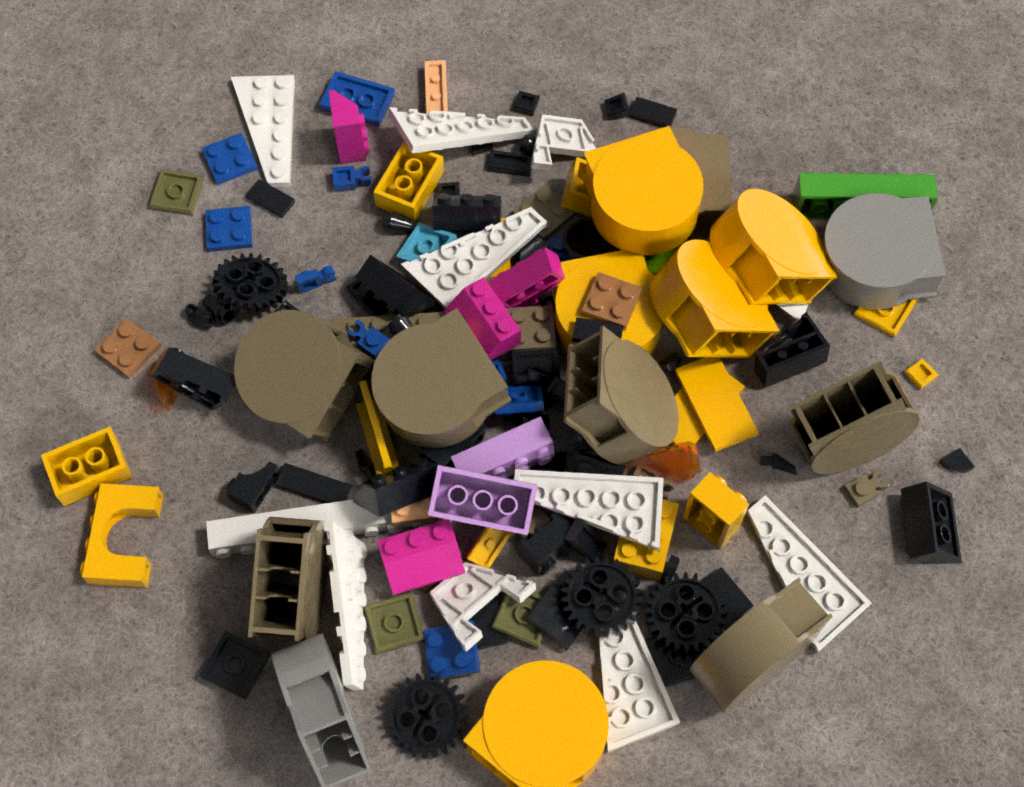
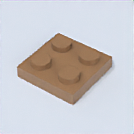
(611, 300)
(128, 348)

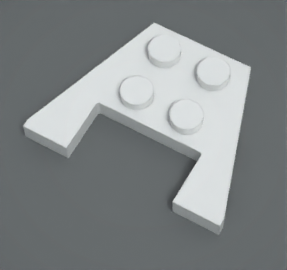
(562, 137)
(468, 593)

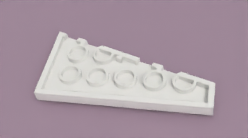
(269, 117)
(453, 129)
(473, 256)
(609, 502)
(796, 557)
(349, 600)
(631, 686)

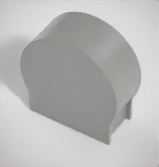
(883, 250)
(321, 711)

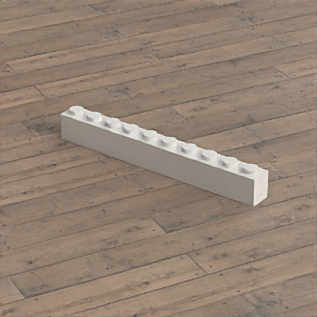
(239, 533)

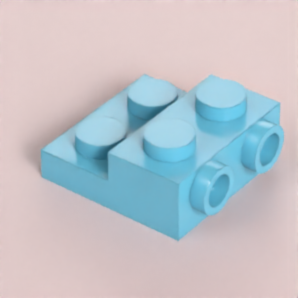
(423, 240)

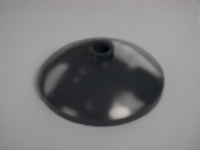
(584, 240)

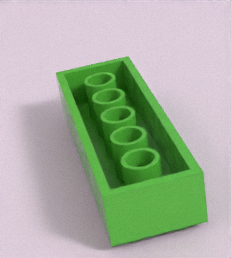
(822, 193)

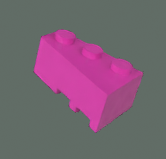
(528, 279)

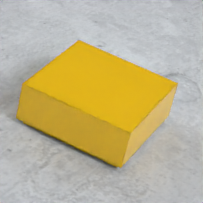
(920, 374)

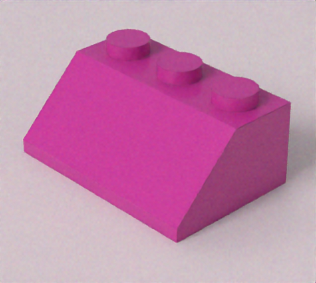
(348, 129)
(487, 318)
(421, 557)

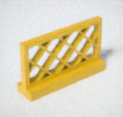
(376, 433)

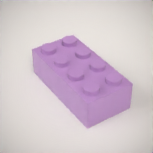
(509, 451)
(482, 499)

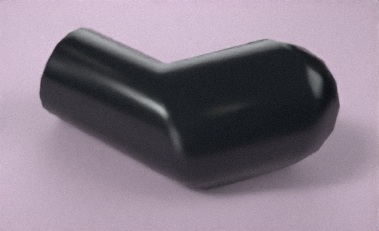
(197, 317)

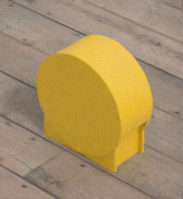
(644, 192)
(771, 250)
(573, 291)
(708, 306)
(541, 727)

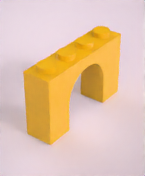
(113, 504)

